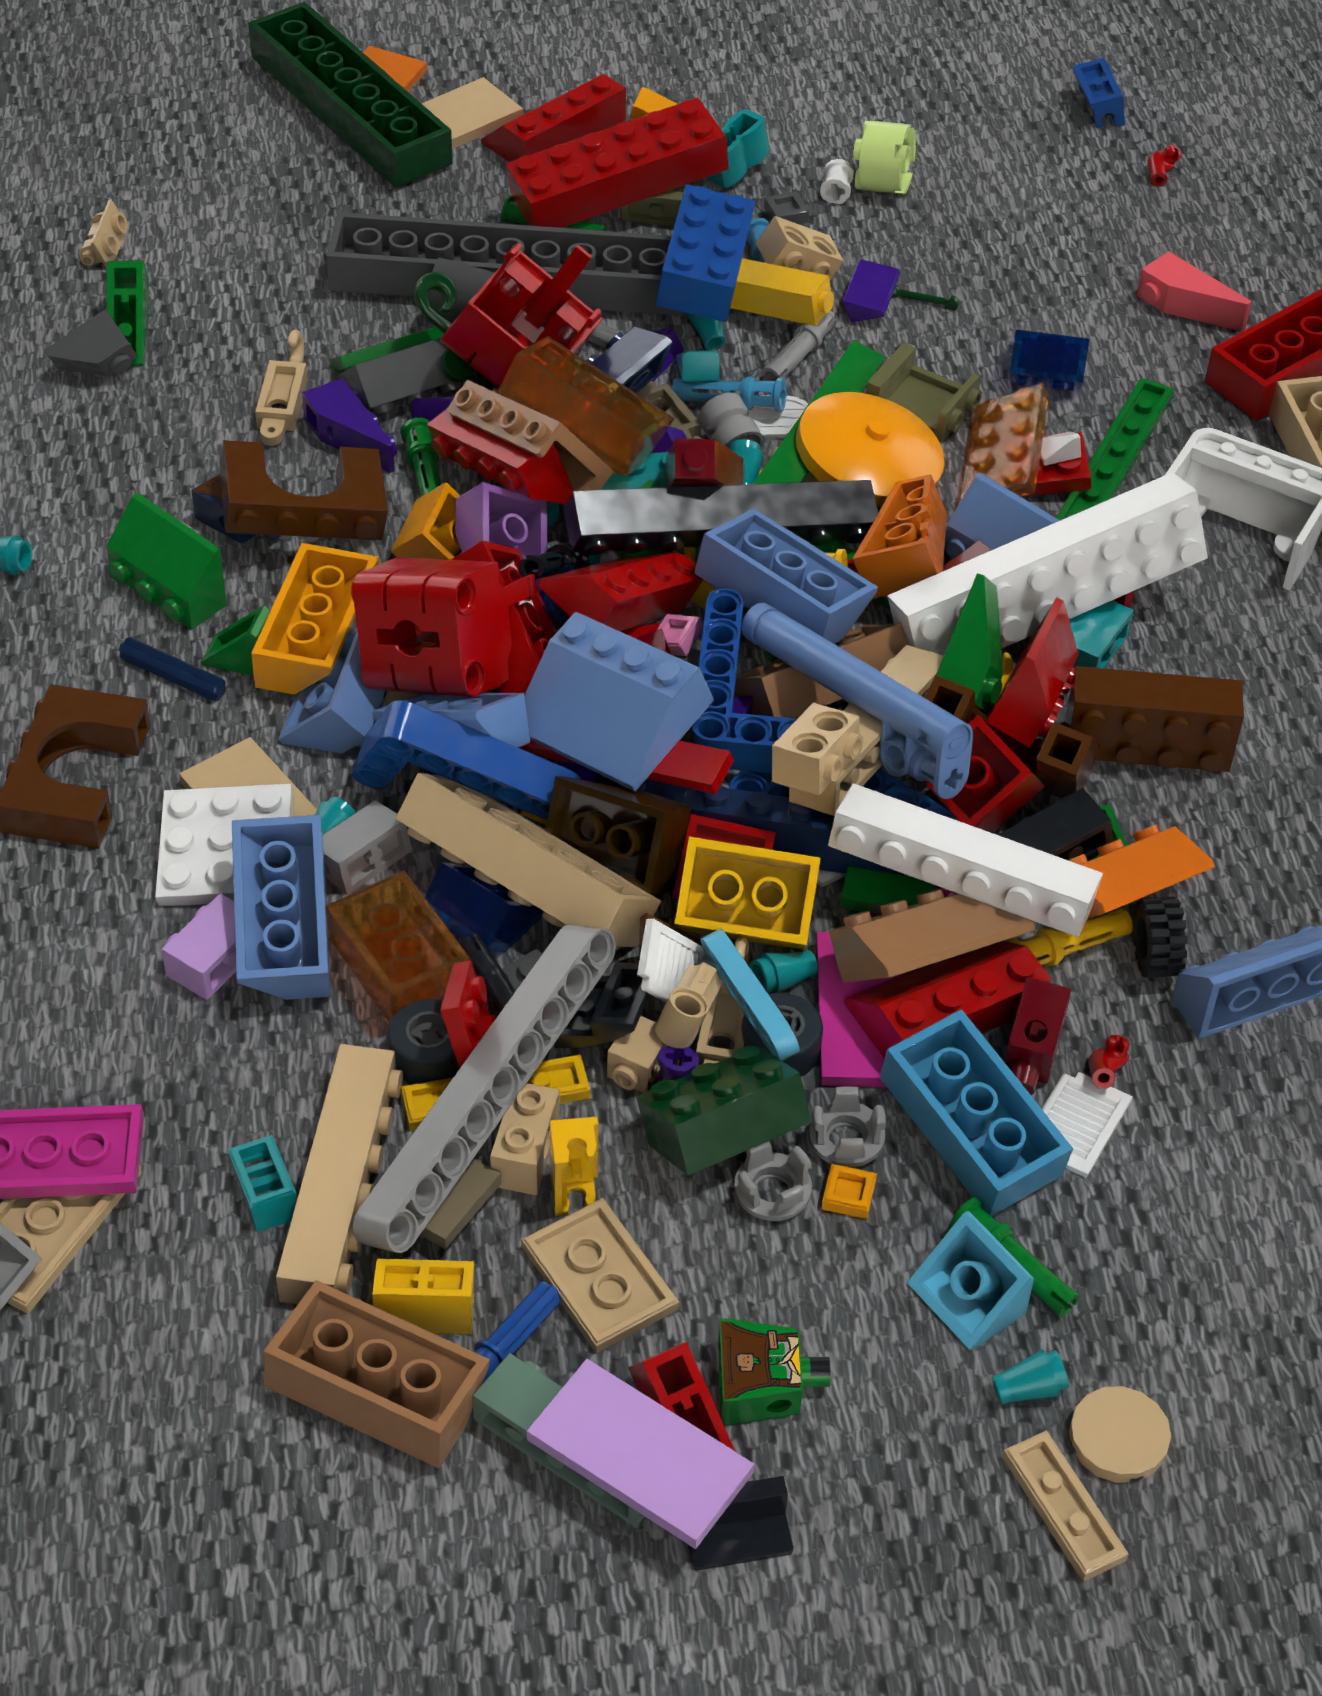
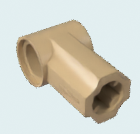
(688, 1006)

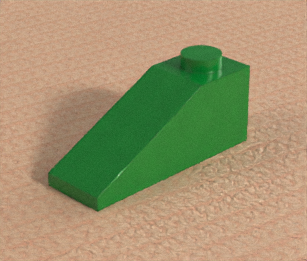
(129, 302)
(975, 645)

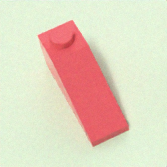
(1190, 293)

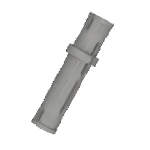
(805, 339)

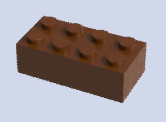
(1157, 717)

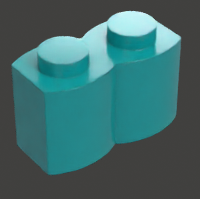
(746, 146)

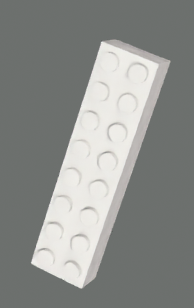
(1075, 559)

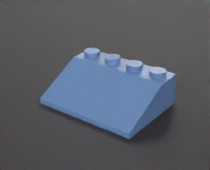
(612, 700)

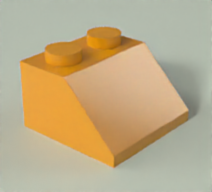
(430, 527)

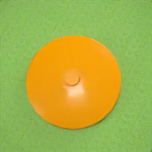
(867, 439)

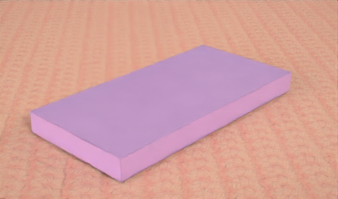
(640, 1453)

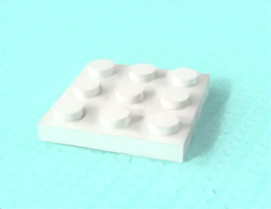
(197, 838)

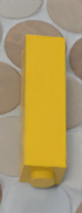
(782, 292)

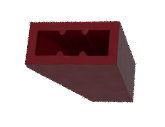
(702, 464)

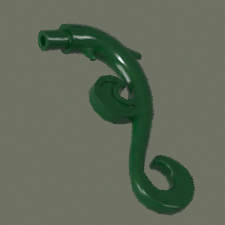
(450, 362)

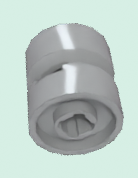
(727, 420)

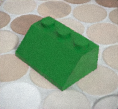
(167, 563)

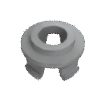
(847, 1111)
(764, 1164)

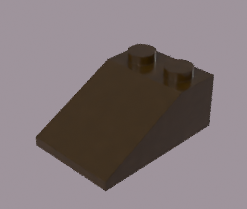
(621, 829)

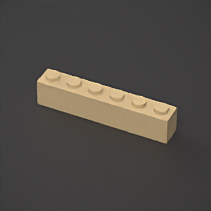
(911, 668)
(339, 1171)

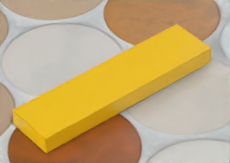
(560, 1073)

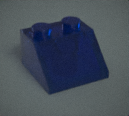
(1048, 359)
(475, 906)

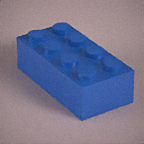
(705, 253)

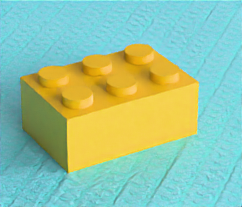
(747, 893)

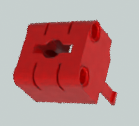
(519, 309)
(440, 596)

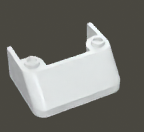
(1256, 489)

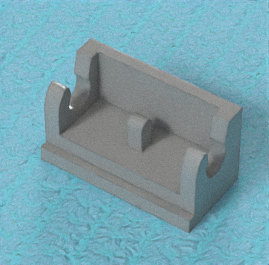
(364, 846)

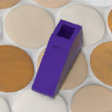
(343, 421)

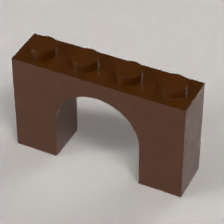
(260, 507)
(64, 723)
(1059, 761)

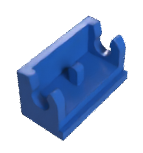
(1100, 90)

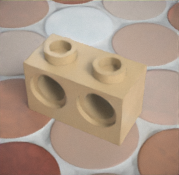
(799, 248)
(816, 749)

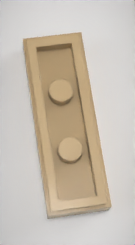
(1065, 1506)

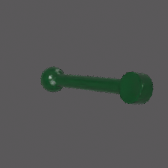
(951, 302)

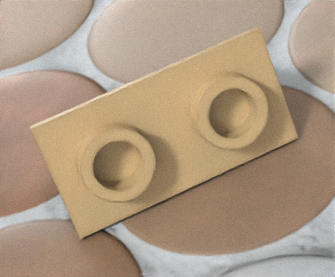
(104, 236)

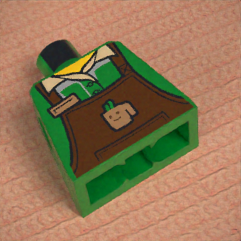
(764, 1371)

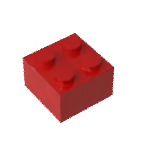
(995, 784)

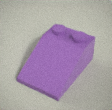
(502, 519)

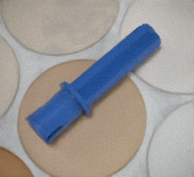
(518, 1325)

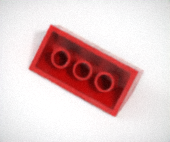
(566, 118)
(501, 461)
(626, 589)
(529, 618)
(1038, 680)
(979, 982)

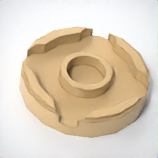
(1120, 1434)

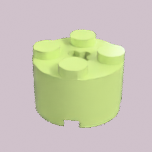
(885, 157)

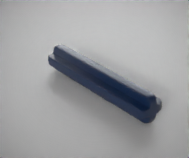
(172, 669)

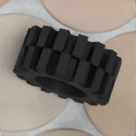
(1160, 936)

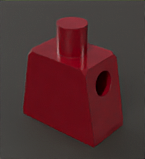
(1037, 1032)

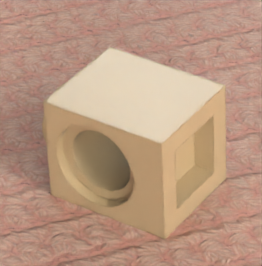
(634, 1057)

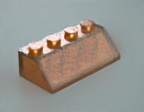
(588, 402)

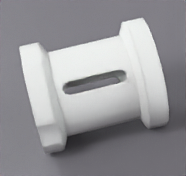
(837, 176)

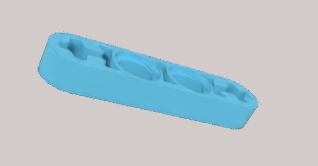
(750, 995)

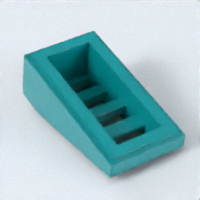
(698, 366)
(272, 1207)

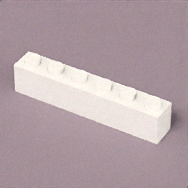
(965, 859)

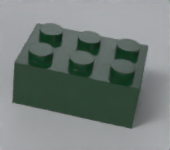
(723, 1109)

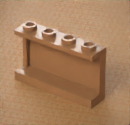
(529, 432)

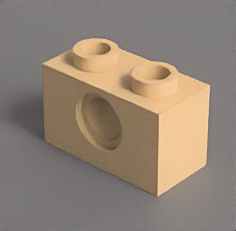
(524, 1138)

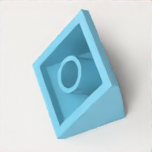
(973, 1283)

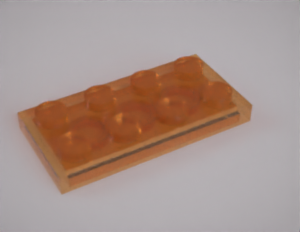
(1008, 440)

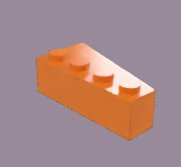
(905, 538)

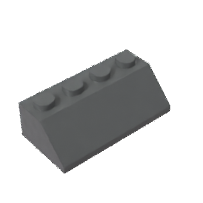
(401, 376)

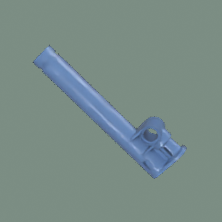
(915, 732)

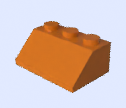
(1143, 866)

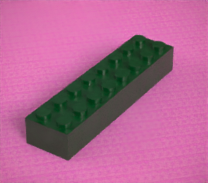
(351, 94)

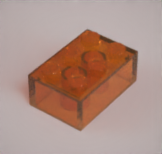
(394, 943)

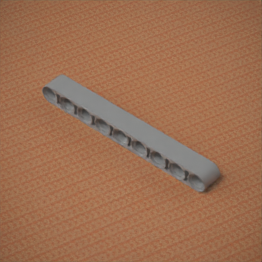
(483, 1089)

